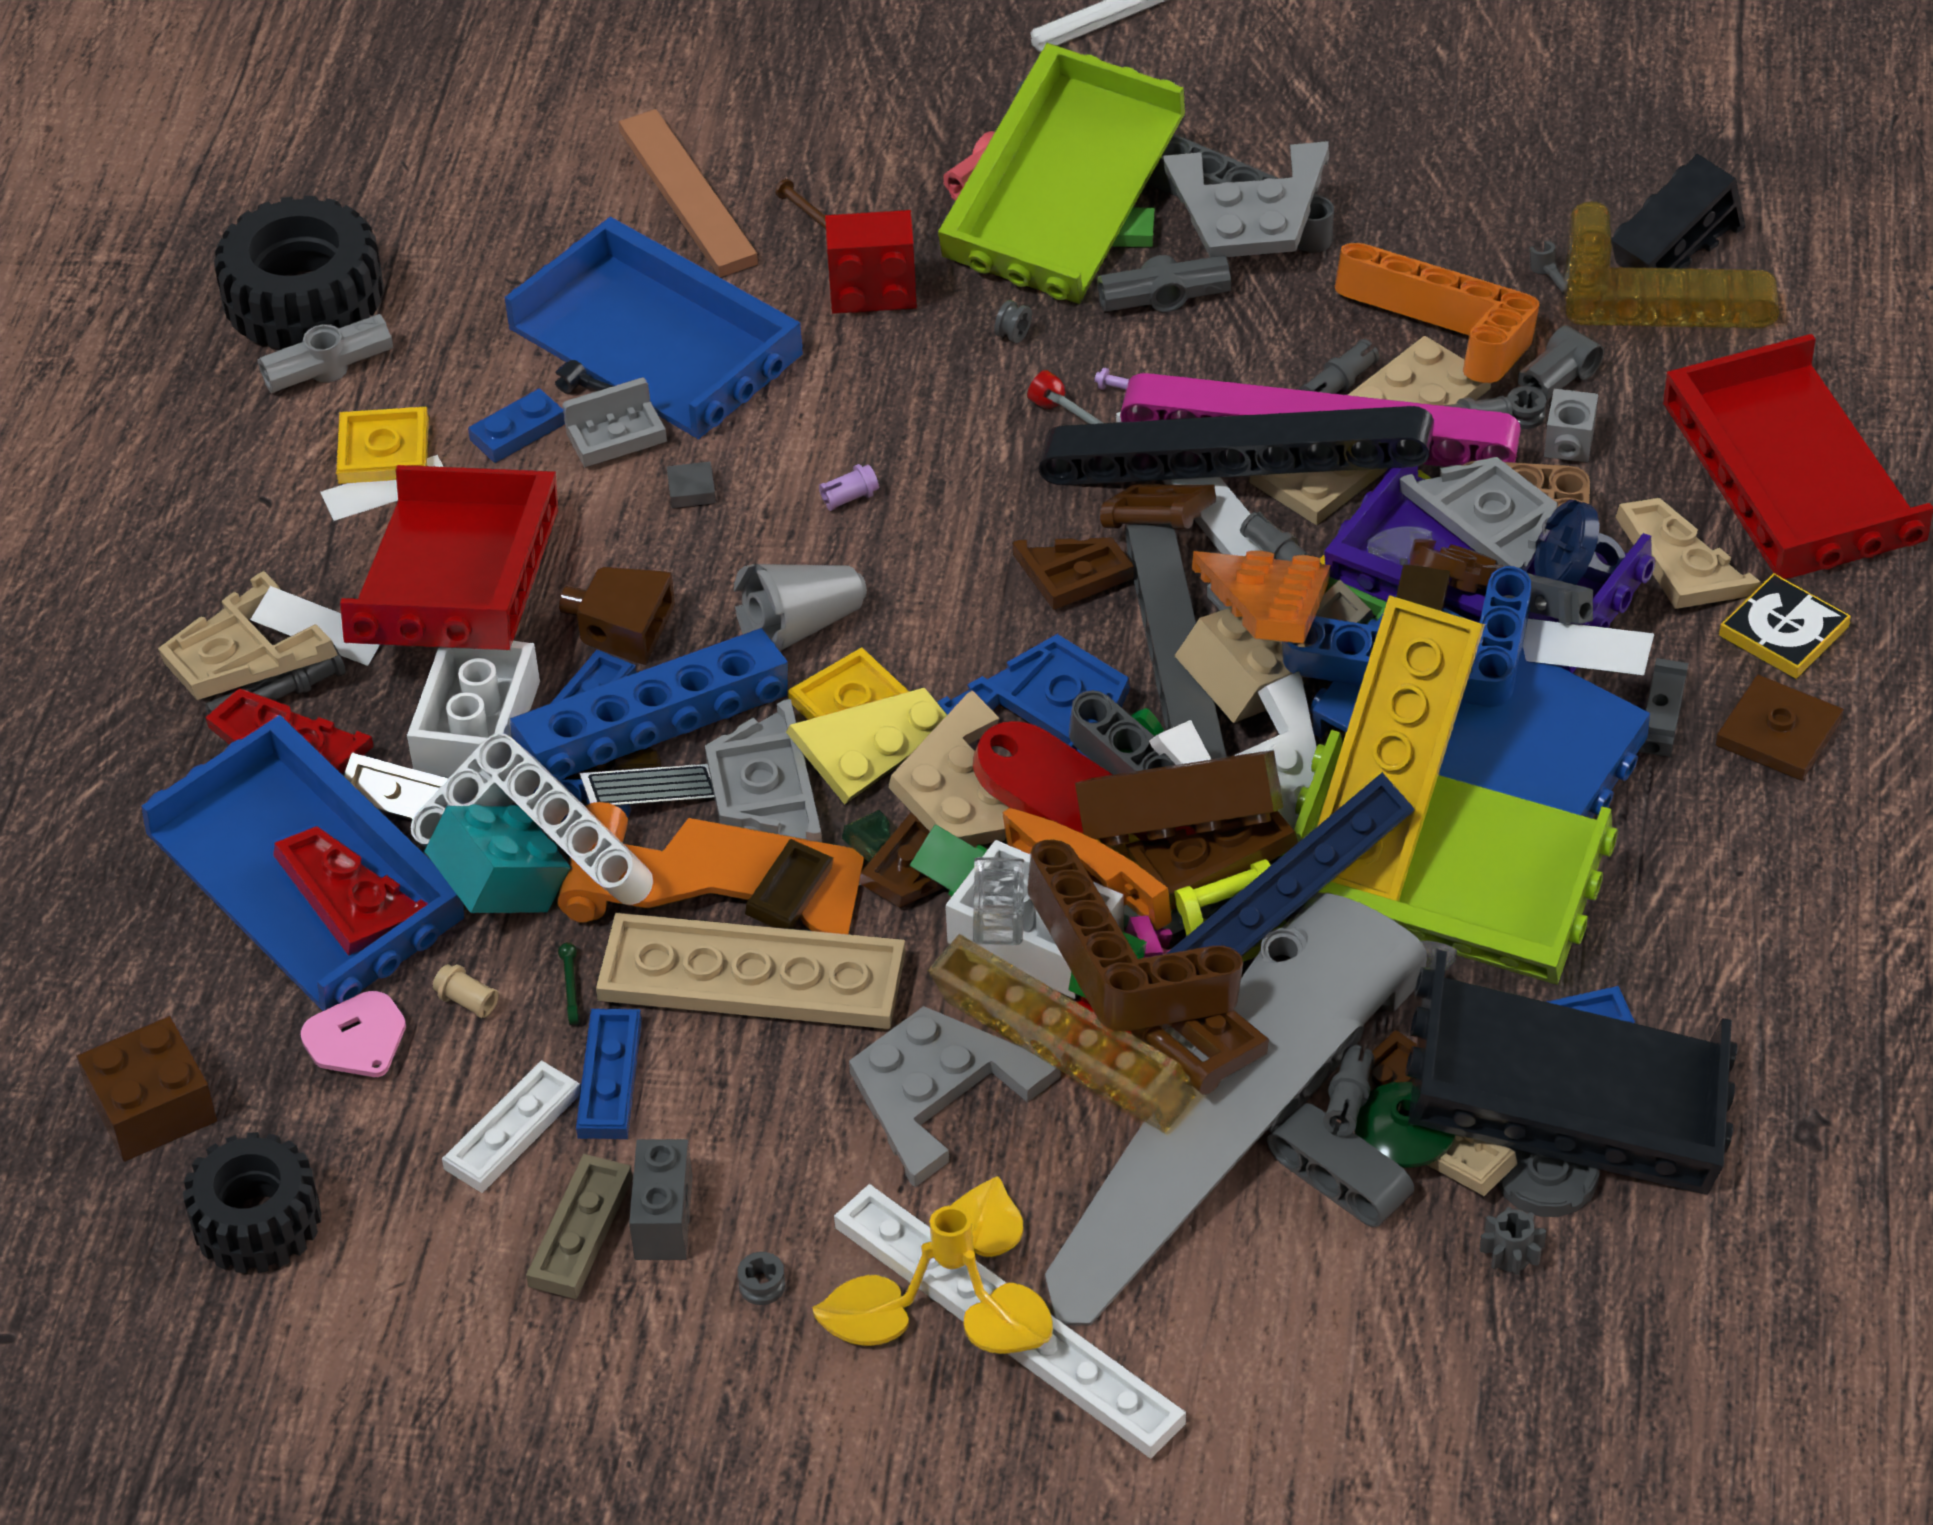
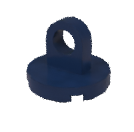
(1572, 546)

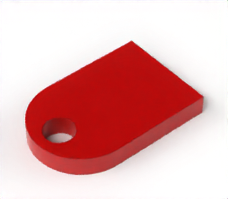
(1037, 775)

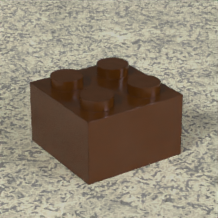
(147, 1088)

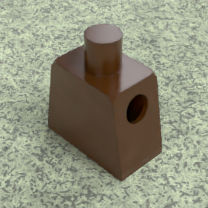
(622, 610)

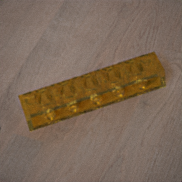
(1062, 1033)

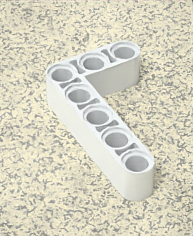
(501, 785)

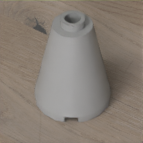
(796, 599)

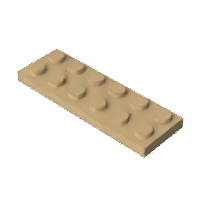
(1418, 375)
(752, 970)

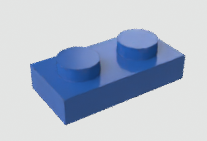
(516, 425)

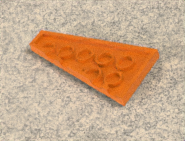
(1270, 594)

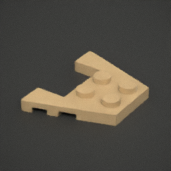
(233, 653)
(940, 778)

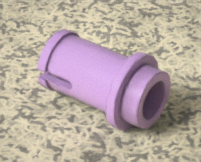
(849, 486)

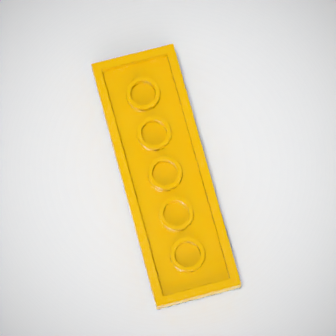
(1402, 729)

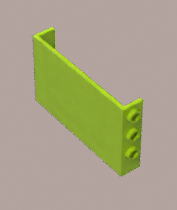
(1062, 173)
(1487, 872)

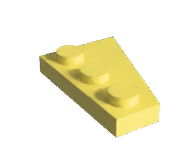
(866, 741)

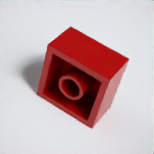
(871, 261)

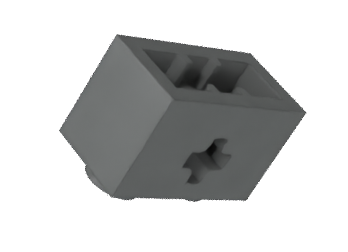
(661, 1199)

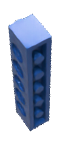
(653, 704)

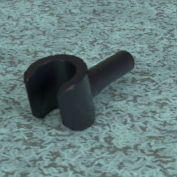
(574, 374)

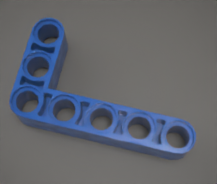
(1494, 655)

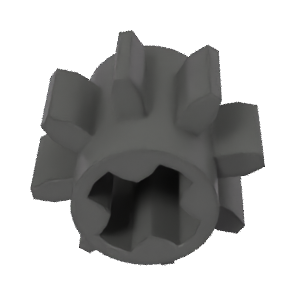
(1512, 1240)

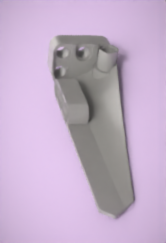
(1311, 1010)

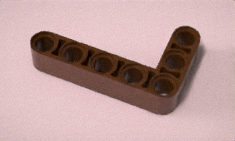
(1118, 985)

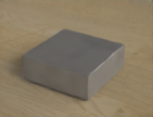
(691, 484)

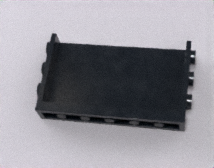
(1570, 1083)

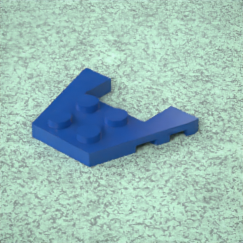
(1045, 683)

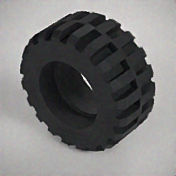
(292, 239)

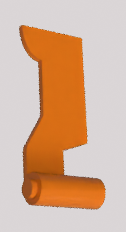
(719, 861)

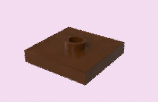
(1779, 727)

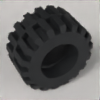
(260, 1233)

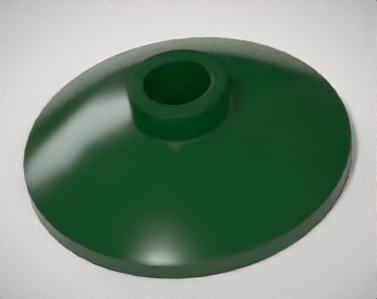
(1390, 1133)

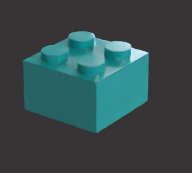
(497, 859)

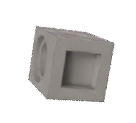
(1571, 425)

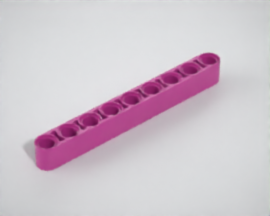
(1457, 435)

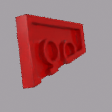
(247, 712)
(342, 891)

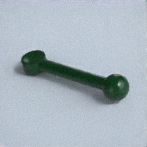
(567, 953)

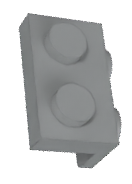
(613, 422)

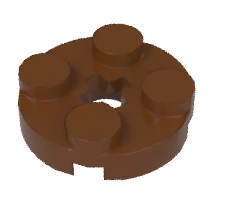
(1466, 567)

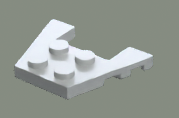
(1293, 746)

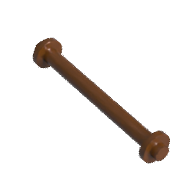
(785, 189)

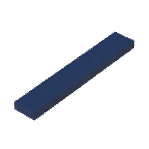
(1303, 870)

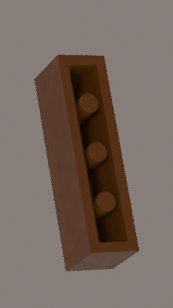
(1180, 796)

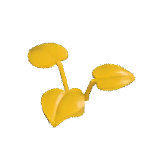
(981, 1221)

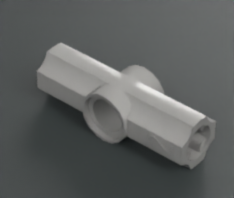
(325, 353)

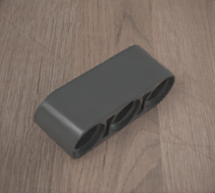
(1112, 732)
(1340, 1166)

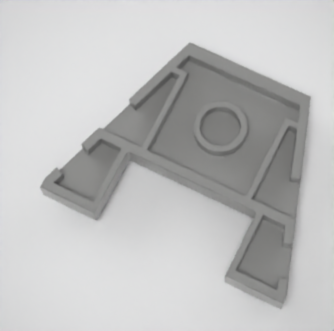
(1250, 214)
(928, 1066)

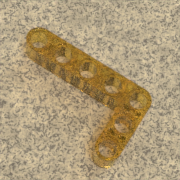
(1656, 295)

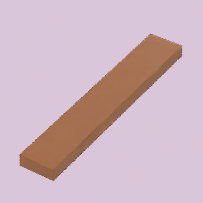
(688, 193)

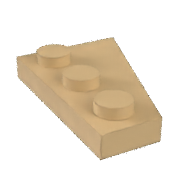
(1683, 563)

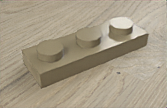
(579, 1226)

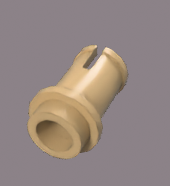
(455, 985)

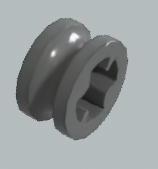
(1013, 321)
(1528, 397)
(748, 1284)

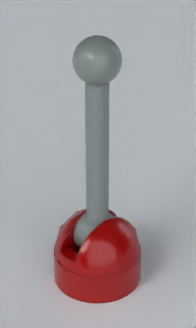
(1049, 392)

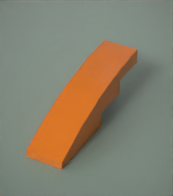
(1104, 865)

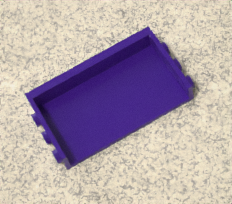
(1379, 577)

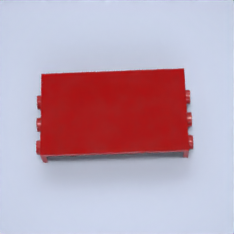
(1790, 459)
(455, 559)

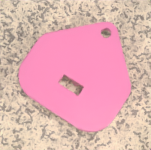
(361, 1046)

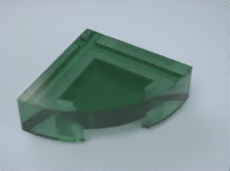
(867, 834)

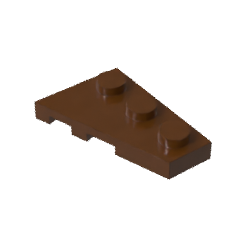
(1212, 854)

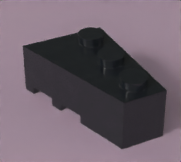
(1681, 218)

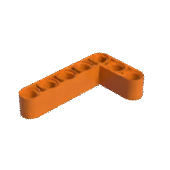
(1492, 315)

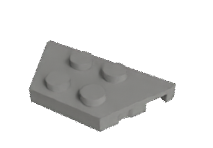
(1486, 508)
(763, 778)

